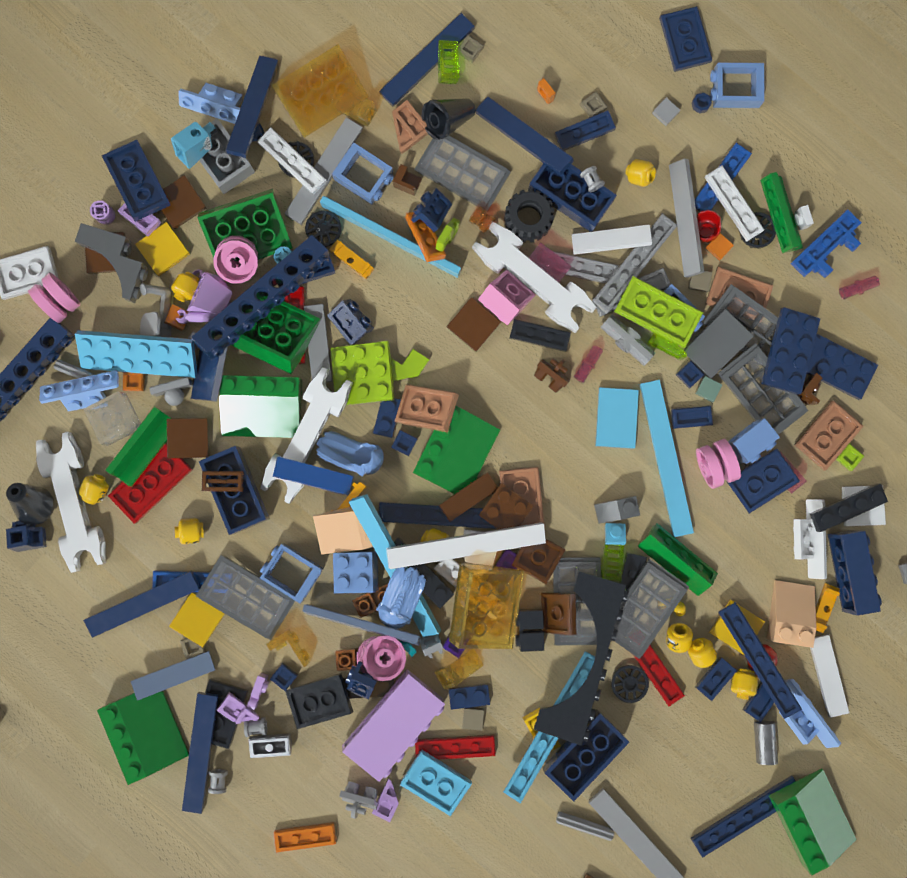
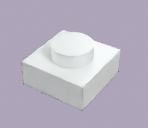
(803, 217)

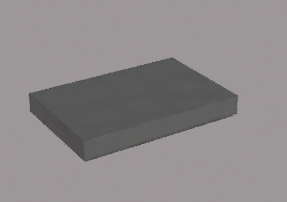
(718, 343)

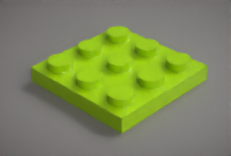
(367, 368)

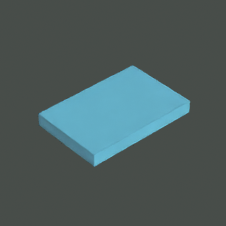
(616, 418)
(436, 782)

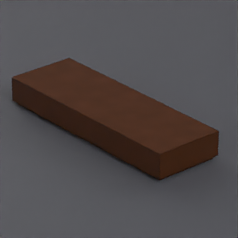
(468, 496)

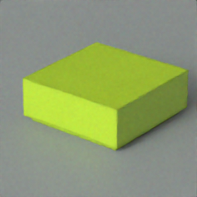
(850, 457)

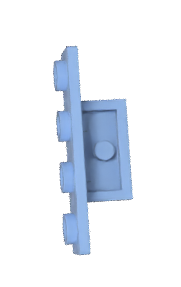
(212, 102)
(80, 392)
(808, 721)

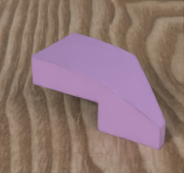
(236, 710)
(387, 802)

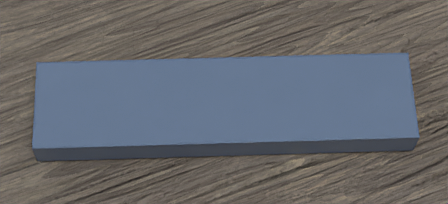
(173, 675)

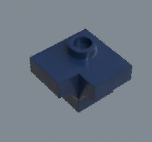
(25, 537)

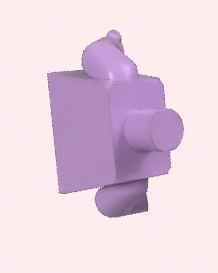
(208, 299)

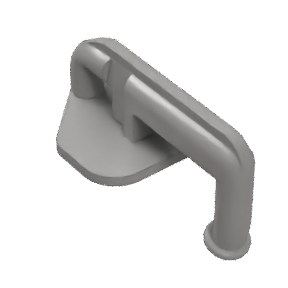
(153, 323)

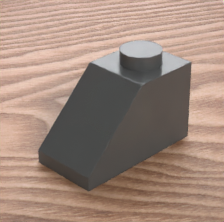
(617, 509)

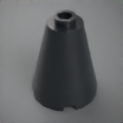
(446, 116)
(30, 503)

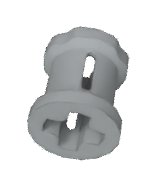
(598, 183)
(255, 727)
(220, 788)

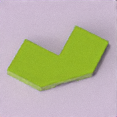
(447, 234)
(411, 367)

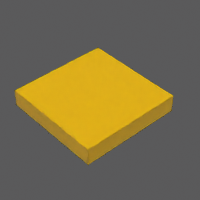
(162, 249)
(196, 620)
(721, 631)

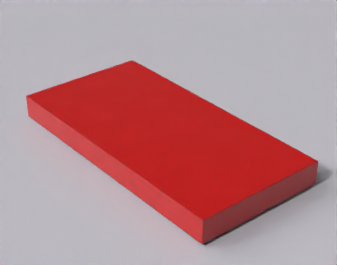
(151, 486)

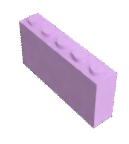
(393, 725)

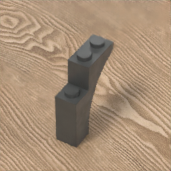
(115, 250)

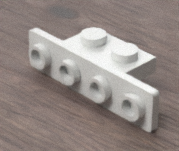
(810, 543)

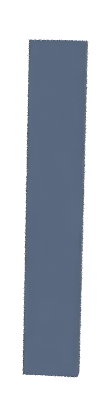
(361, 624)

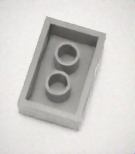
(225, 168)

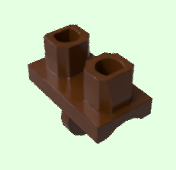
(559, 379)

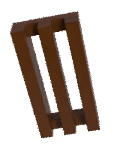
(239, 481)

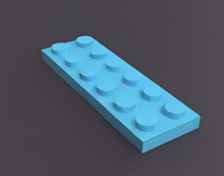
(136, 353)

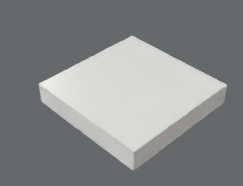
(872, 517)

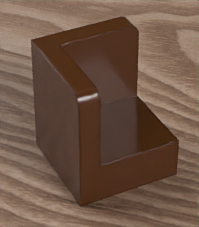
(406, 181)

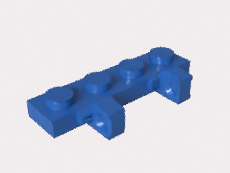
(814, 256)

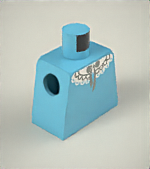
(193, 143)

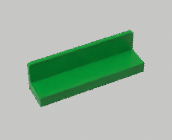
(781, 213)
(140, 448)
(678, 560)

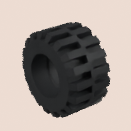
(529, 200)

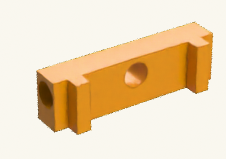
(344, 254)
(356, 492)
(827, 598)

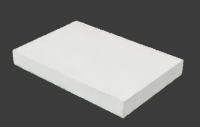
(25, 270)

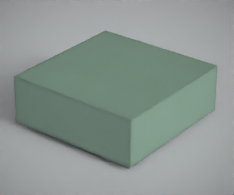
(708, 389)

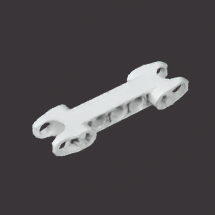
(560, 299)
(322, 404)
(74, 514)

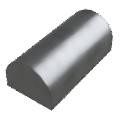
(766, 743)
(270, 745)

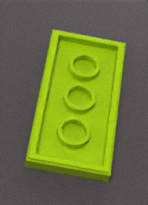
(658, 312)

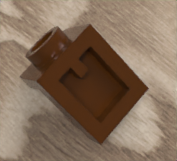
(810, 386)

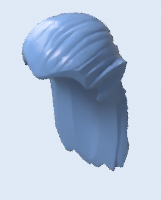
(350, 453)
(401, 597)

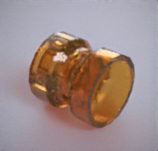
(481, 219)

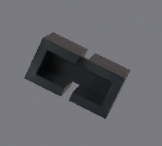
(530, 640)

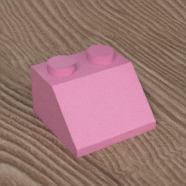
(506, 297)

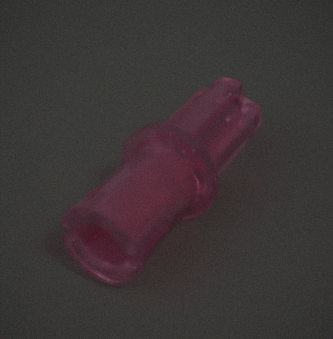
(859, 287)
(588, 364)

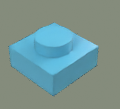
(615, 533)

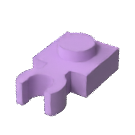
(261, 686)

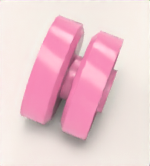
(232, 270)
(54, 297)
(718, 463)
(392, 657)

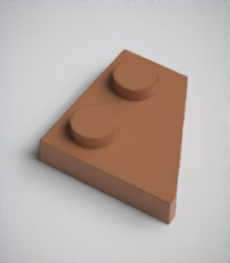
(408, 126)

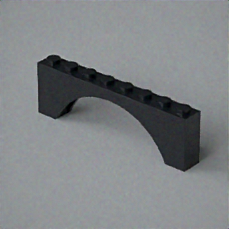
(571, 717)

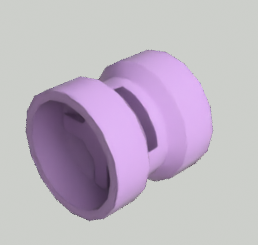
(106, 215)

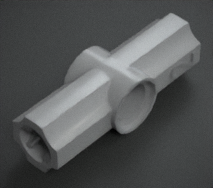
(628, 340)

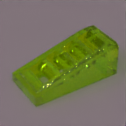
(445, 74)
(667, 346)
(619, 568)

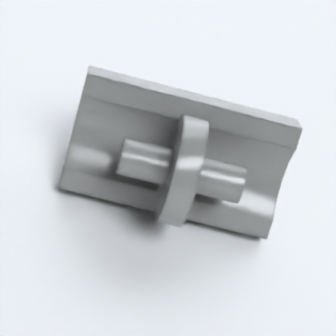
(350, 795)

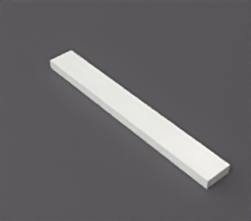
(465, 545)

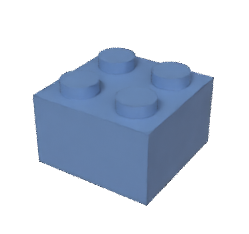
(753, 440)
(355, 572)

